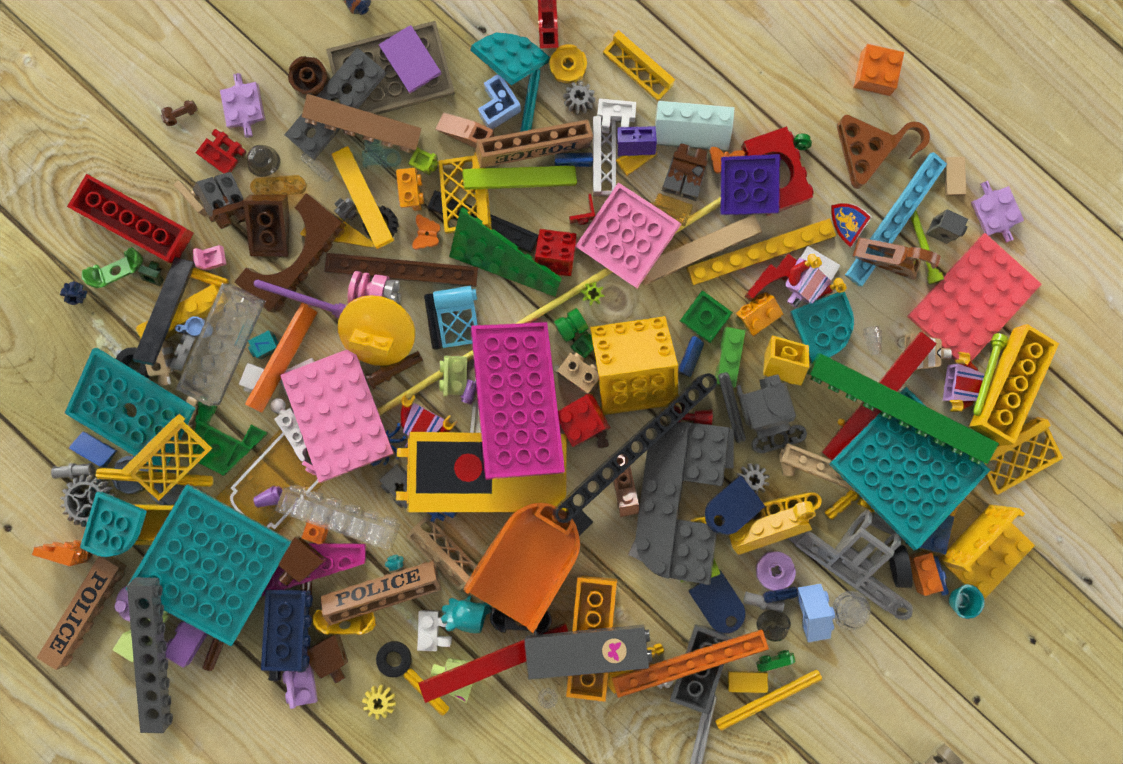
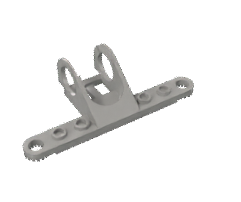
(854, 566)

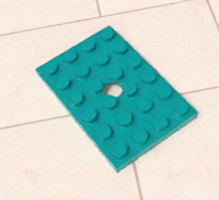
(101, 401)

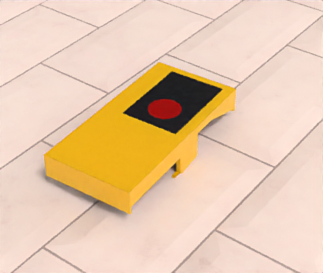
(449, 476)

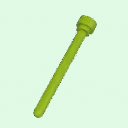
(933, 275)
(998, 342)

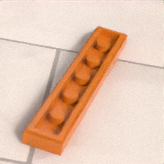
(281, 357)

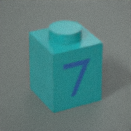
(263, 345)

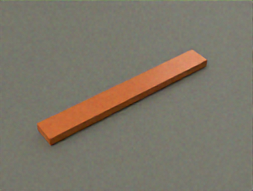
(690, 663)

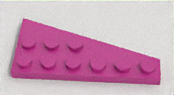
(339, 558)

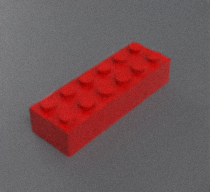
(130, 219)

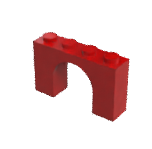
(781, 142)

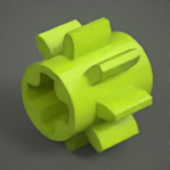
(596, 290)

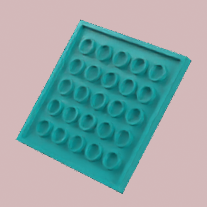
(907, 476)
(212, 564)

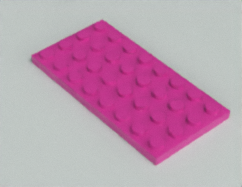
(516, 400)

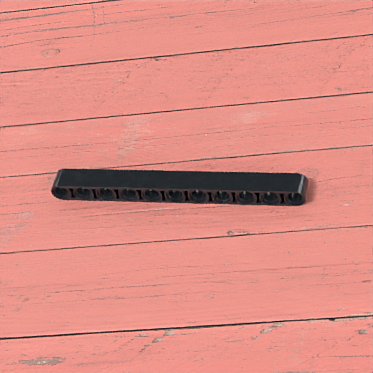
(644, 444)

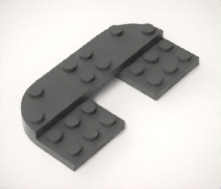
(664, 542)

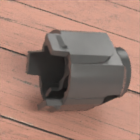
(769, 408)

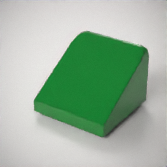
(583, 345)

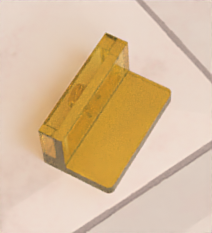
(673, 207)

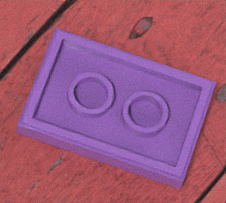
(410, 59)

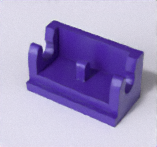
(636, 141)

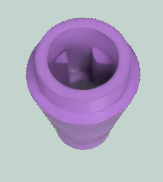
(268, 497)

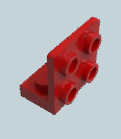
(556, 251)

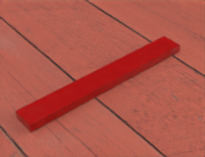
(893, 379)
(477, 669)

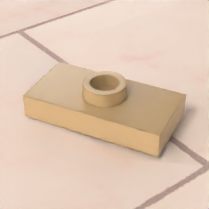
(190, 197)

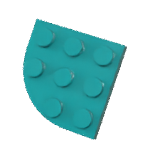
(510, 55)
(825, 324)
(112, 526)

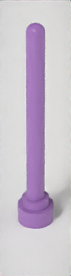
(335, 309)

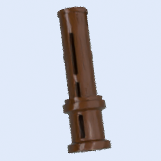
(385, 373)

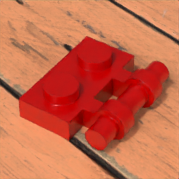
(216, 156)

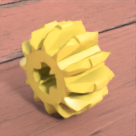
(373, 696)

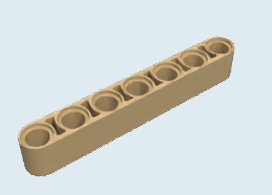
(703, 248)

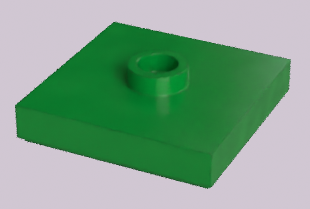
(705, 316)

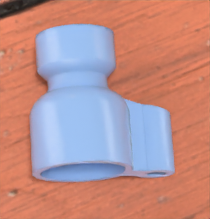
(192, 326)

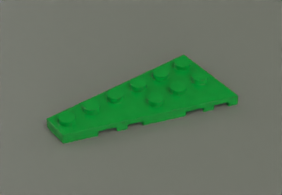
(494, 253)

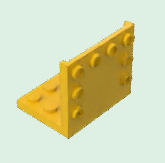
(635, 365)
(988, 549)

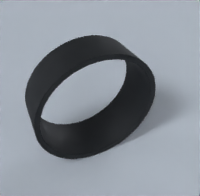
(901, 568)

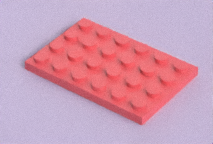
(974, 298)

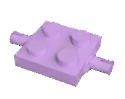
(242, 105)
(997, 211)

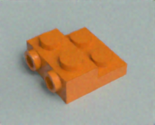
(66, 554)

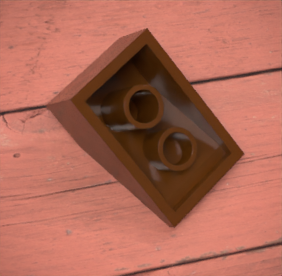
(267, 225)

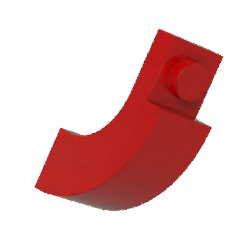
(548, 24)

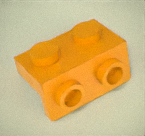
(408, 188)
(759, 313)

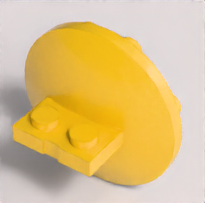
(376, 330)

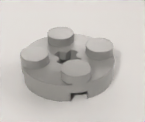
(391, 290)
(182, 352)

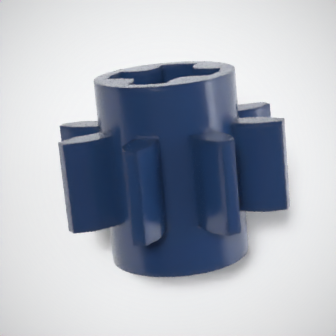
(73, 293)

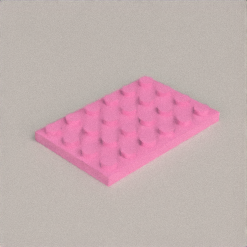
(336, 415)

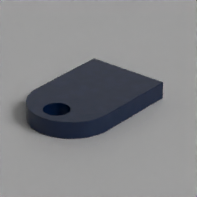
(734, 506)
(718, 603)

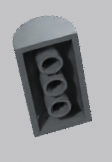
(698, 689)

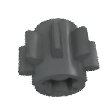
(345, 209)

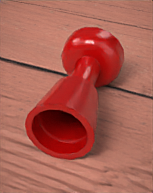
(699, 416)

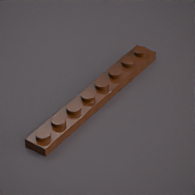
(402, 269)

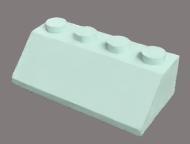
(694, 125)

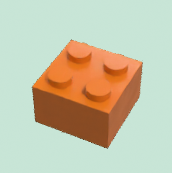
(878, 69)

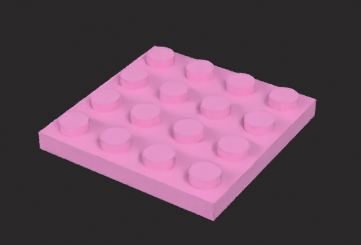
(628, 235)

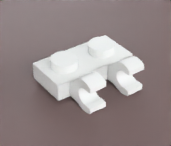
(616, 110)
(428, 631)

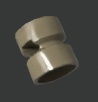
(944, 756)

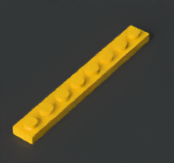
(761, 252)

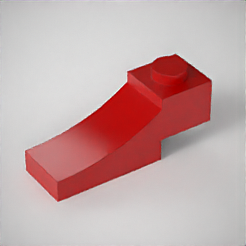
(771, 275)

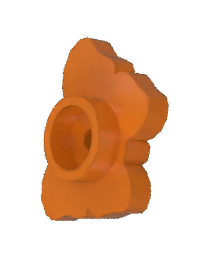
(716, 155)
(425, 226)

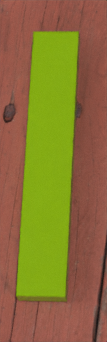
(519, 177)

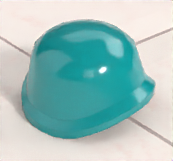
(966, 601)

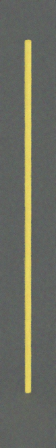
(538, 313)

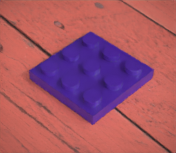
(750, 185)

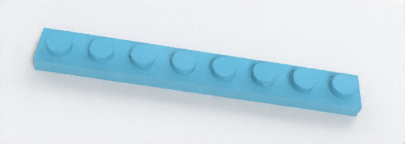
(899, 214)

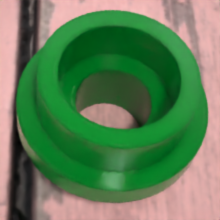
(802, 141)

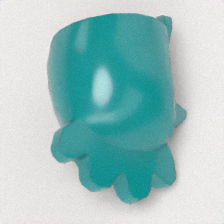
(465, 615)

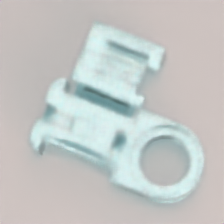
(374, 153)

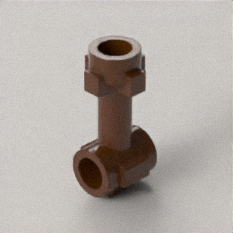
(169, 115)

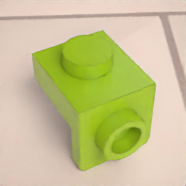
(424, 161)

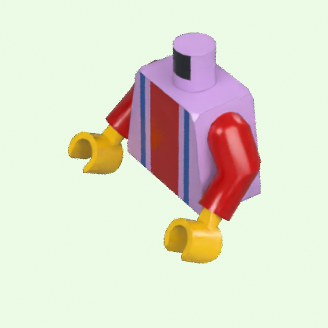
(809, 282)
(962, 383)
(418, 419)

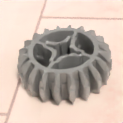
(72, 496)

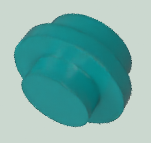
(394, 562)

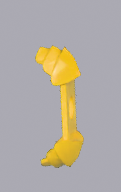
(359, 625)

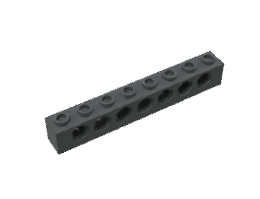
(151, 689)

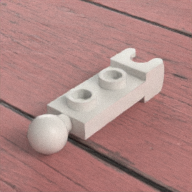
(290, 428)

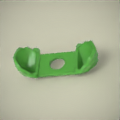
(101, 277)

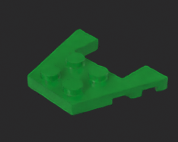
(225, 450)

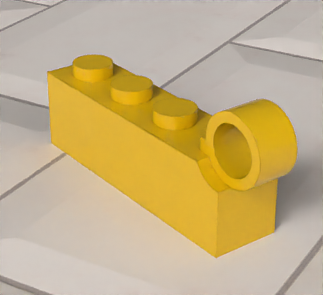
(196, 305)
(773, 528)

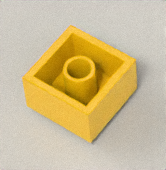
(787, 360)

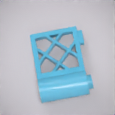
(451, 301)

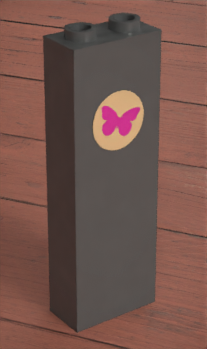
(587, 651)

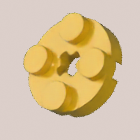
(565, 74)

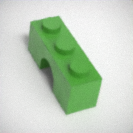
(731, 352)

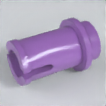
(469, 393)

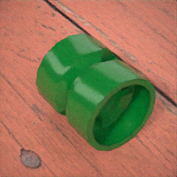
(572, 324)

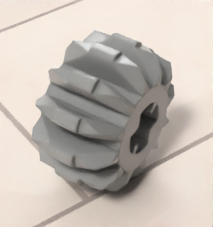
(582, 92)
(758, 474)

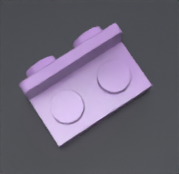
(300, 687)

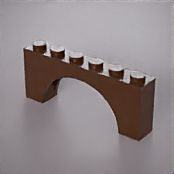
(321, 230)

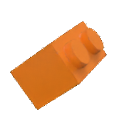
(925, 573)

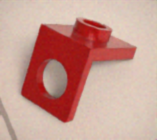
(583, 219)

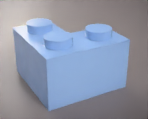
(502, 104)
(816, 612)

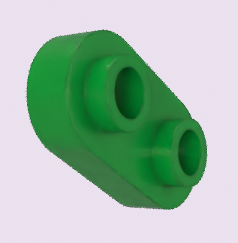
(768, 663)

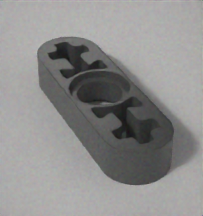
(766, 448)

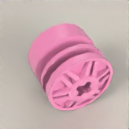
(361, 285)

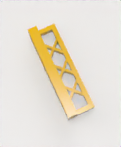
(644, 61)

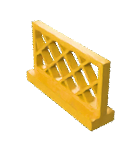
(481, 195)
(1028, 431)
(158, 443)

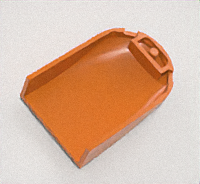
(526, 564)

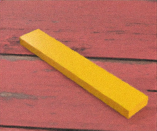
(362, 197)

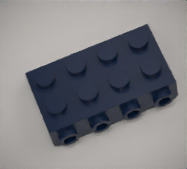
(286, 630)

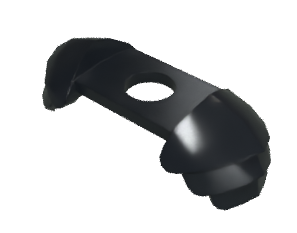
(503, 622)

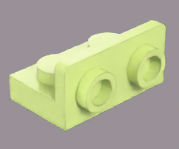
(454, 375)

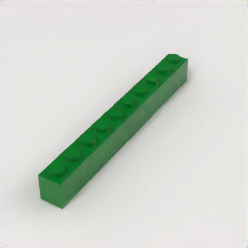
(902, 408)

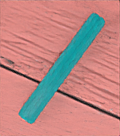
(530, 100)

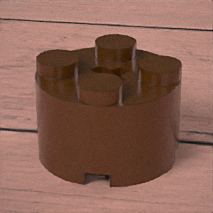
(301, 70)

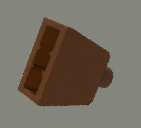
(299, 561)
(328, 658)

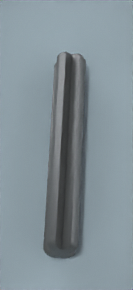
(732, 407)

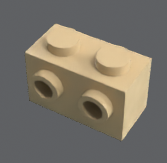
(579, 373)

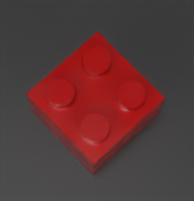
(582, 420)

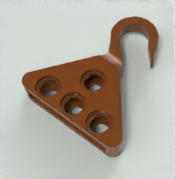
(864, 136)
(904, 261)

